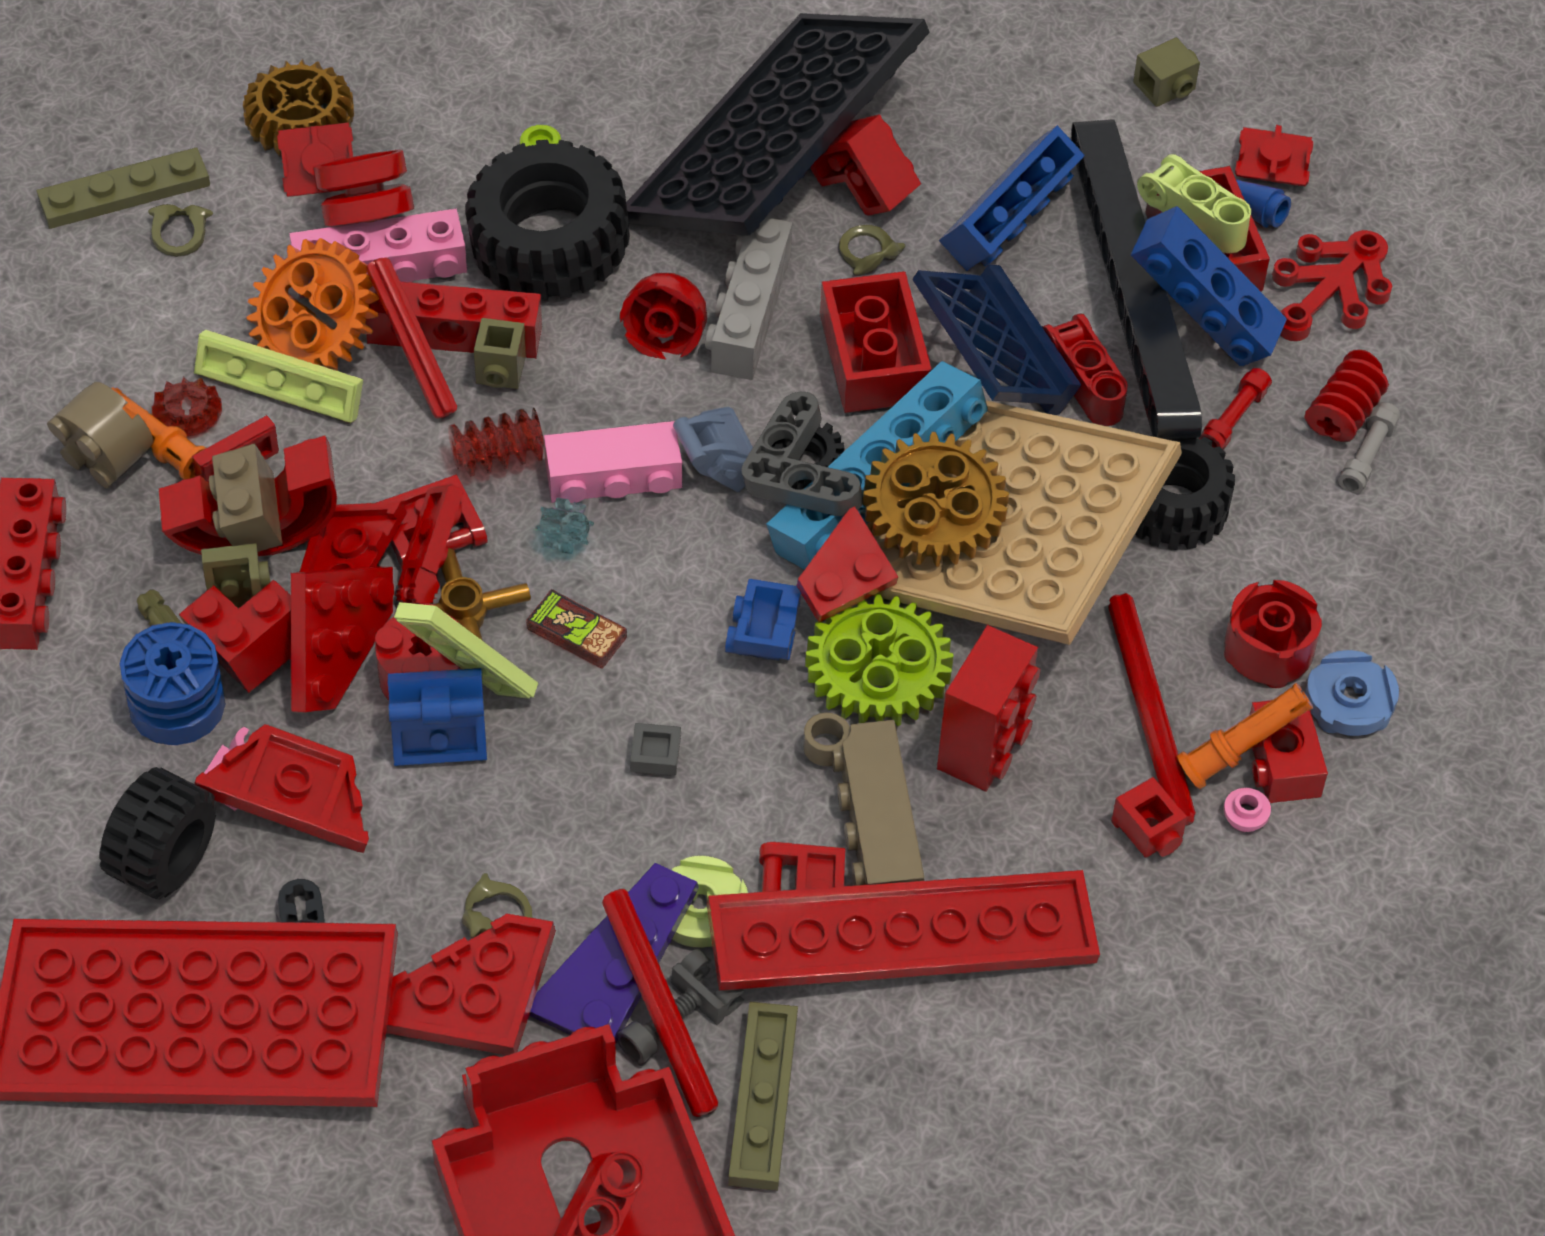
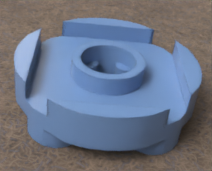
(1348, 715)

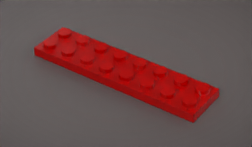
(901, 930)

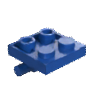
(437, 716)

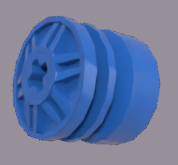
(172, 683)

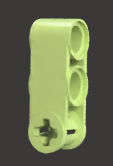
(1206, 203)

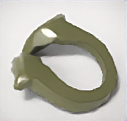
(161, 215)
(862, 266)
(487, 888)

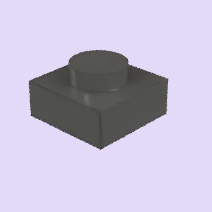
(655, 749)

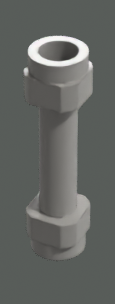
(1358, 469)

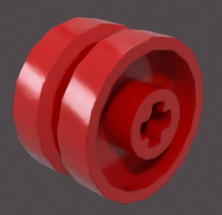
(365, 194)

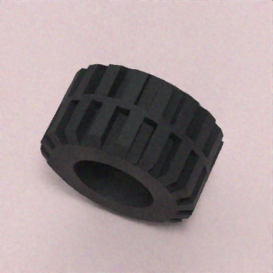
(1196, 515)
(157, 833)

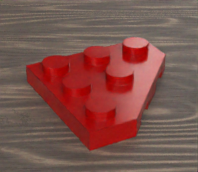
(334, 630)
(475, 989)

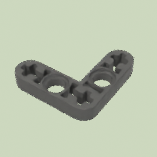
(768, 466)

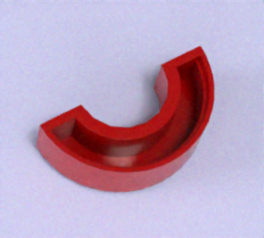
(303, 494)

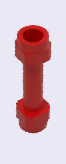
(1251, 388)

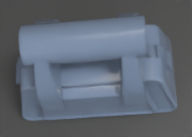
(716, 445)

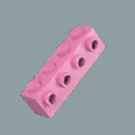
(416, 254)

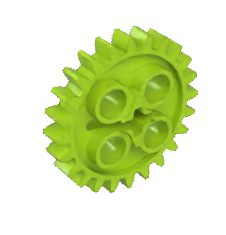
(879, 661)

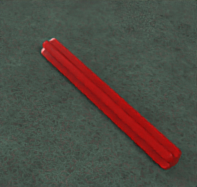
(660, 1003)

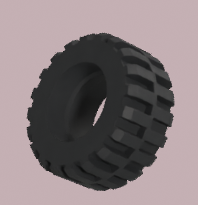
(539, 180)

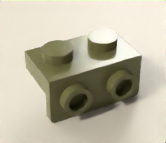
(235, 571)

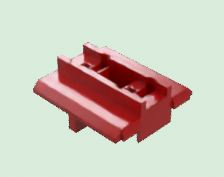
(310, 147)
(1274, 156)

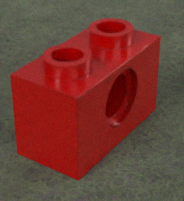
(1293, 773)

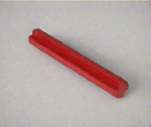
(411, 337)

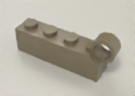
(873, 794)

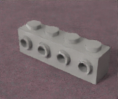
(750, 299)

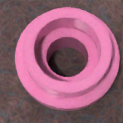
(1244, 819)

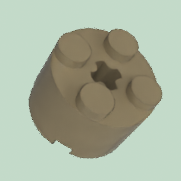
(100, 433)

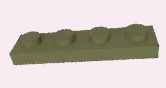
(123, 188)
(763, 1096)

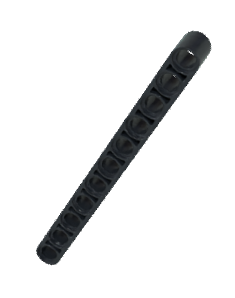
(1139, 299)

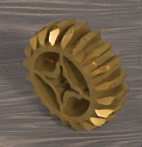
(297, 96)

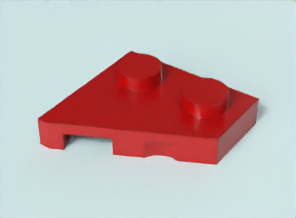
(845, 569)

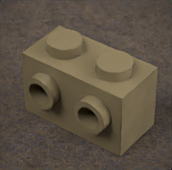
(245, 498)

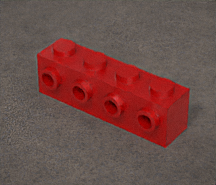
(27, 546)

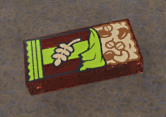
(576, 628)

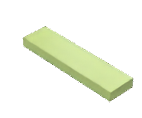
(278, 376)
(465, 649)

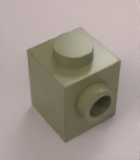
(1166, 72)
(499, 353)

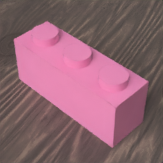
(613, 462)

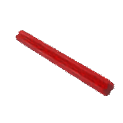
(1150, 702)

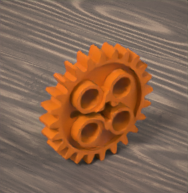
(336, 275)

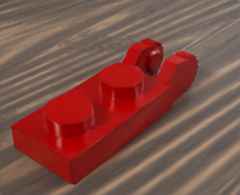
(428, 545)

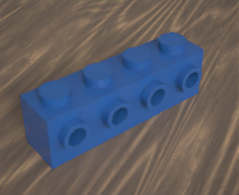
(1011, 199)

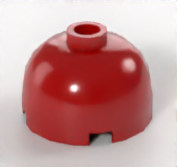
(662, 308)

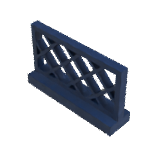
(1005, 318)

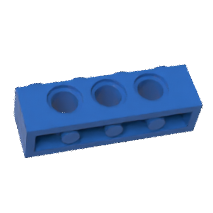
(1208, 286)

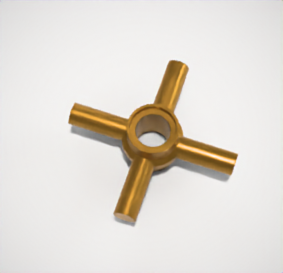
(467, 592)

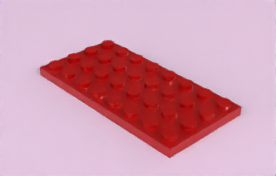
(195, 1012)

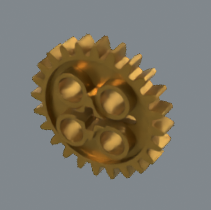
(935, 499)

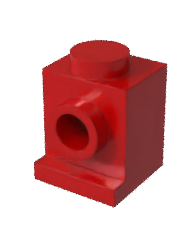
(1150, 818)

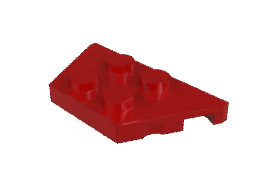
(292, 785)

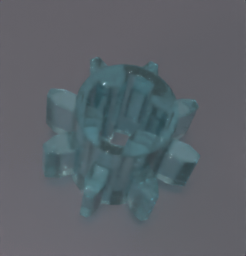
(566, 514)

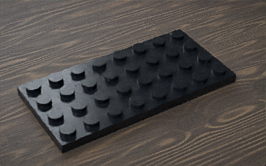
(775, 123)

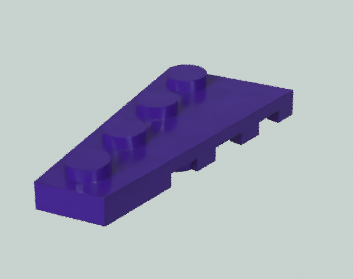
(596, 981)

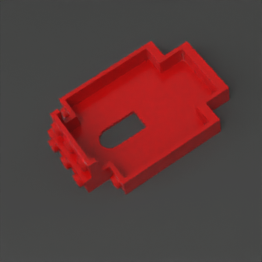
(573, 1095)

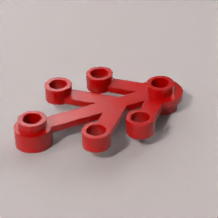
(1362, 250)

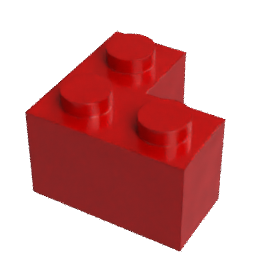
(869, 164)
(248, 639)

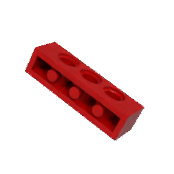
(453, 315)

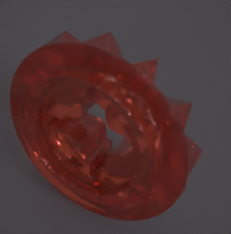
(204, 410)

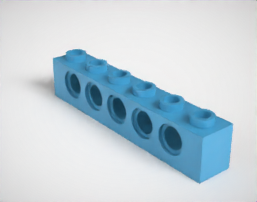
(941, 403)

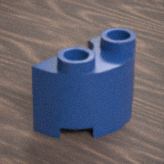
(764, 621)

